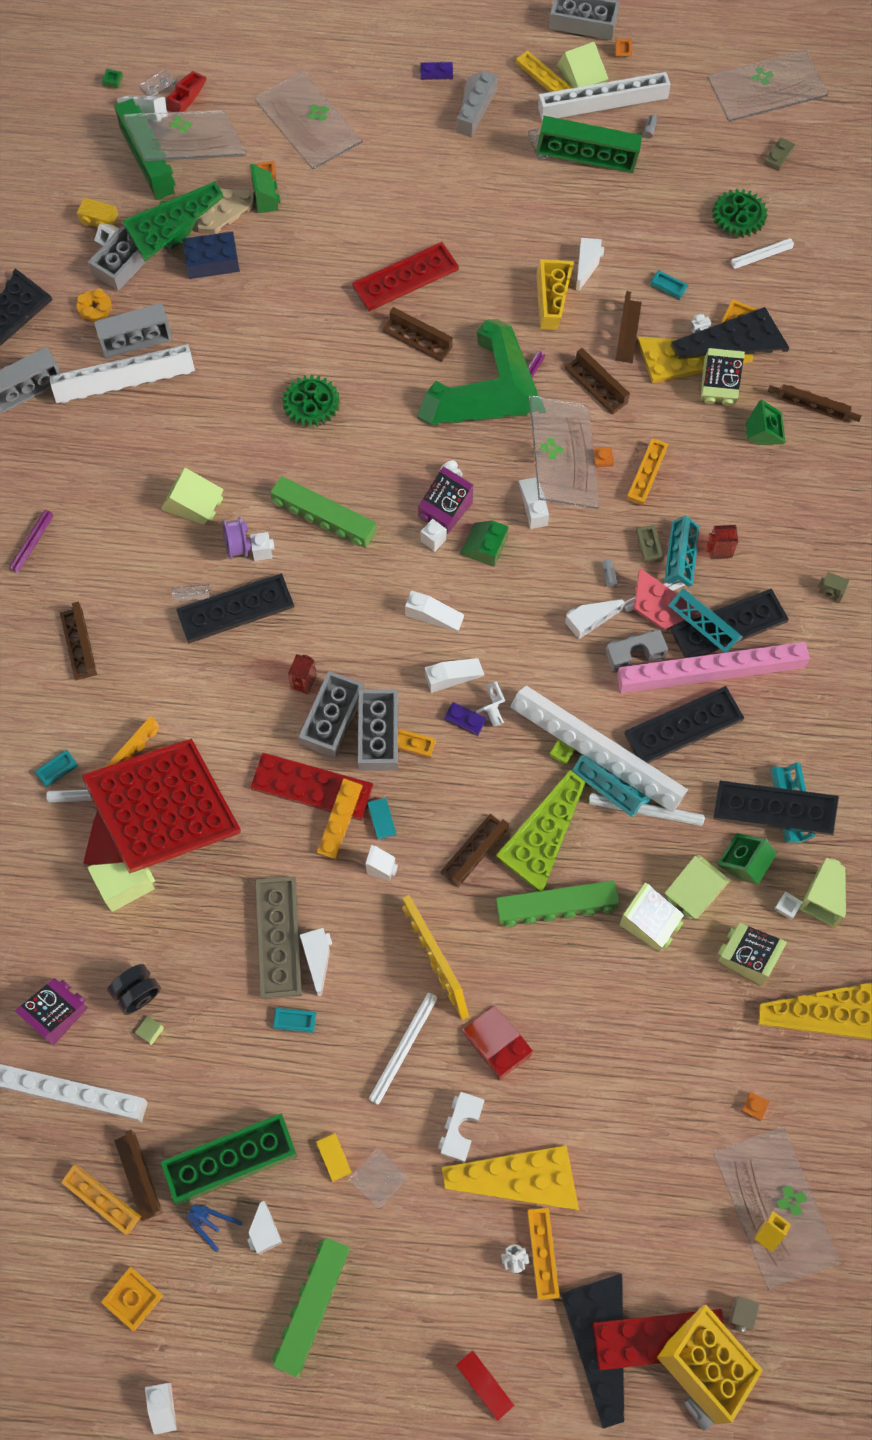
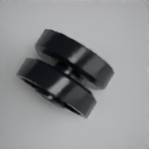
(134, 989)

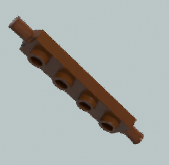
(814, 402)

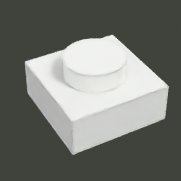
(788, 905)

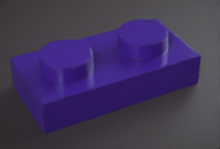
(436, 70)
(465, 719)

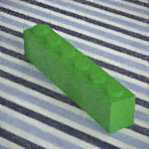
(323, 512)
(557, 903)
(311, 1307)

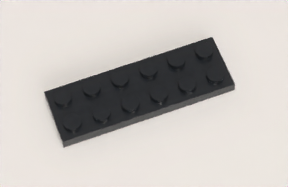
(235, 608)
(746, 616)
(684, 725)
(776, 807)

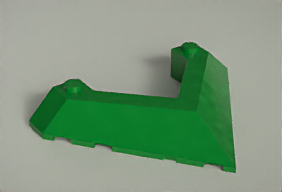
(490, 398)

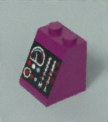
(446, 499)
(52, 1010)

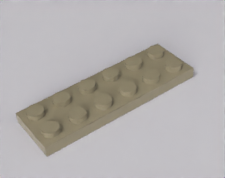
(278, 938)

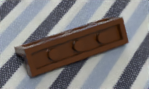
(628, 329)
(435, 337)
(602, 380)
(83, 638)
(480, 852)
(138, 1176)

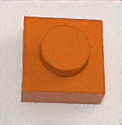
(623, 47)
(269, 166)
(603, 457)
(755, 1106)

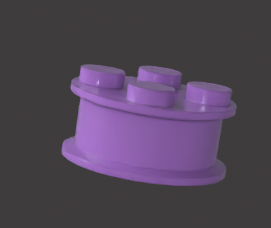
(235, 537)

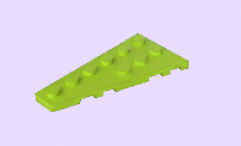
(539, 839)

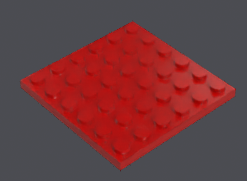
(160, 805)

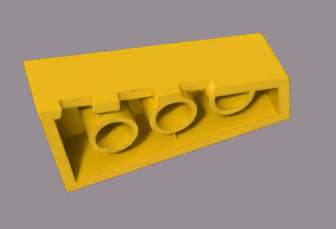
(552, 286)

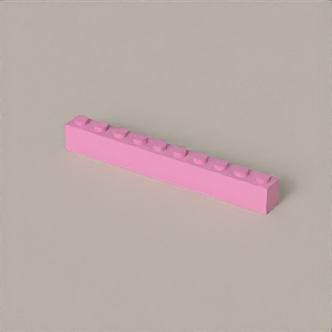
(712, 667)

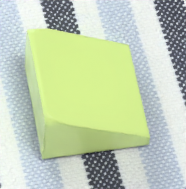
(149, 1030)

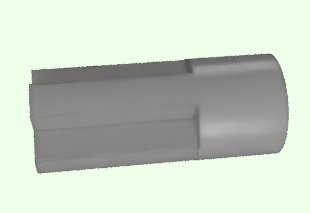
(650, 126)
(609, 573)
(699, 1415)

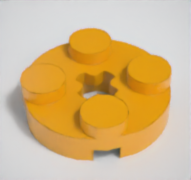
(90, 298)

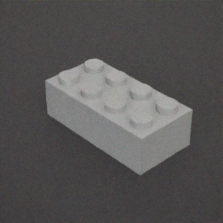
(585, 17)
(116, 260)
(133, 330)
(26, 378)
(331, 715)
(378, 730)

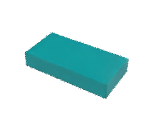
(668, 285)
(56, 768)
(381, 818)
(294, 1020)

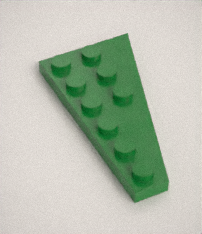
(162, 223)

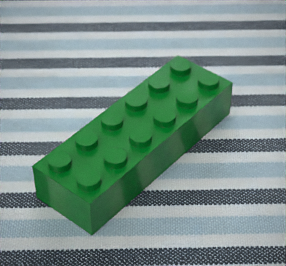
(588, 144)
(155, 172)
(229, 1159)

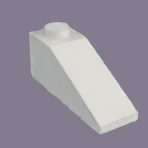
(148, 104)
(588, 259)
(535, 509)
(432, 611)
(590, 616)
(452, 673)
(317, 953)

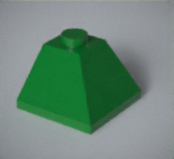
(765, 425)

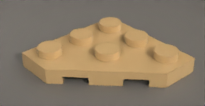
(226, 210)

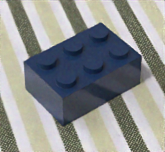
(210, 255)

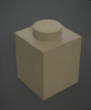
(743, 1314)

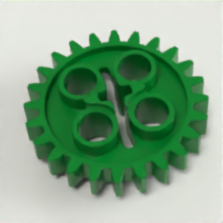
(748, 218)
(311, 401)

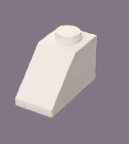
(380, 864)
(263, 1231)
(161, 1408)

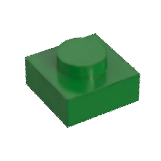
(112, 78)

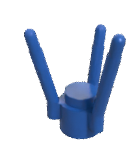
(199, 1216)

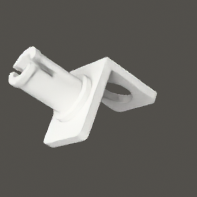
(492, 709)

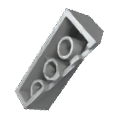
(476, 99)

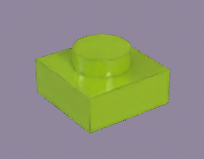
(562, 752)

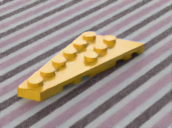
(664, 364)
(438, 962)
(831, 1012)
(526, 1177)

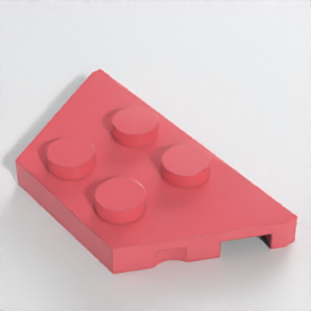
(653, 602)

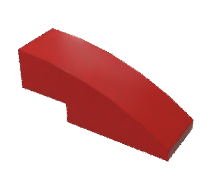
(185, 92)
(485, 1385)

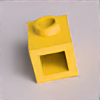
(772, 1231)

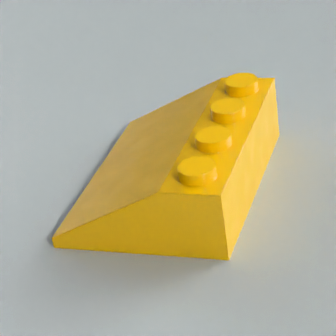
(711, 1365)

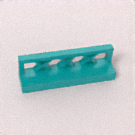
(679, 548)
(705, 611)
(782, 779)
(610, 786)

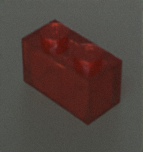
(722, 542)
(302, 673)

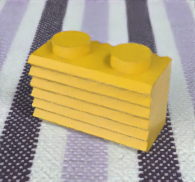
(96, 213)

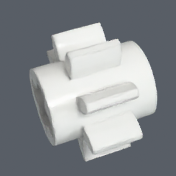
(699, 323)
(515, 1258)

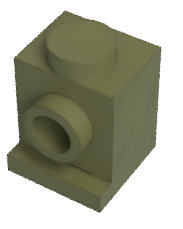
(833, 586)

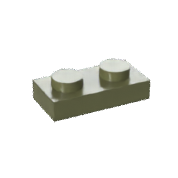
(779, 154)
(649, 544)

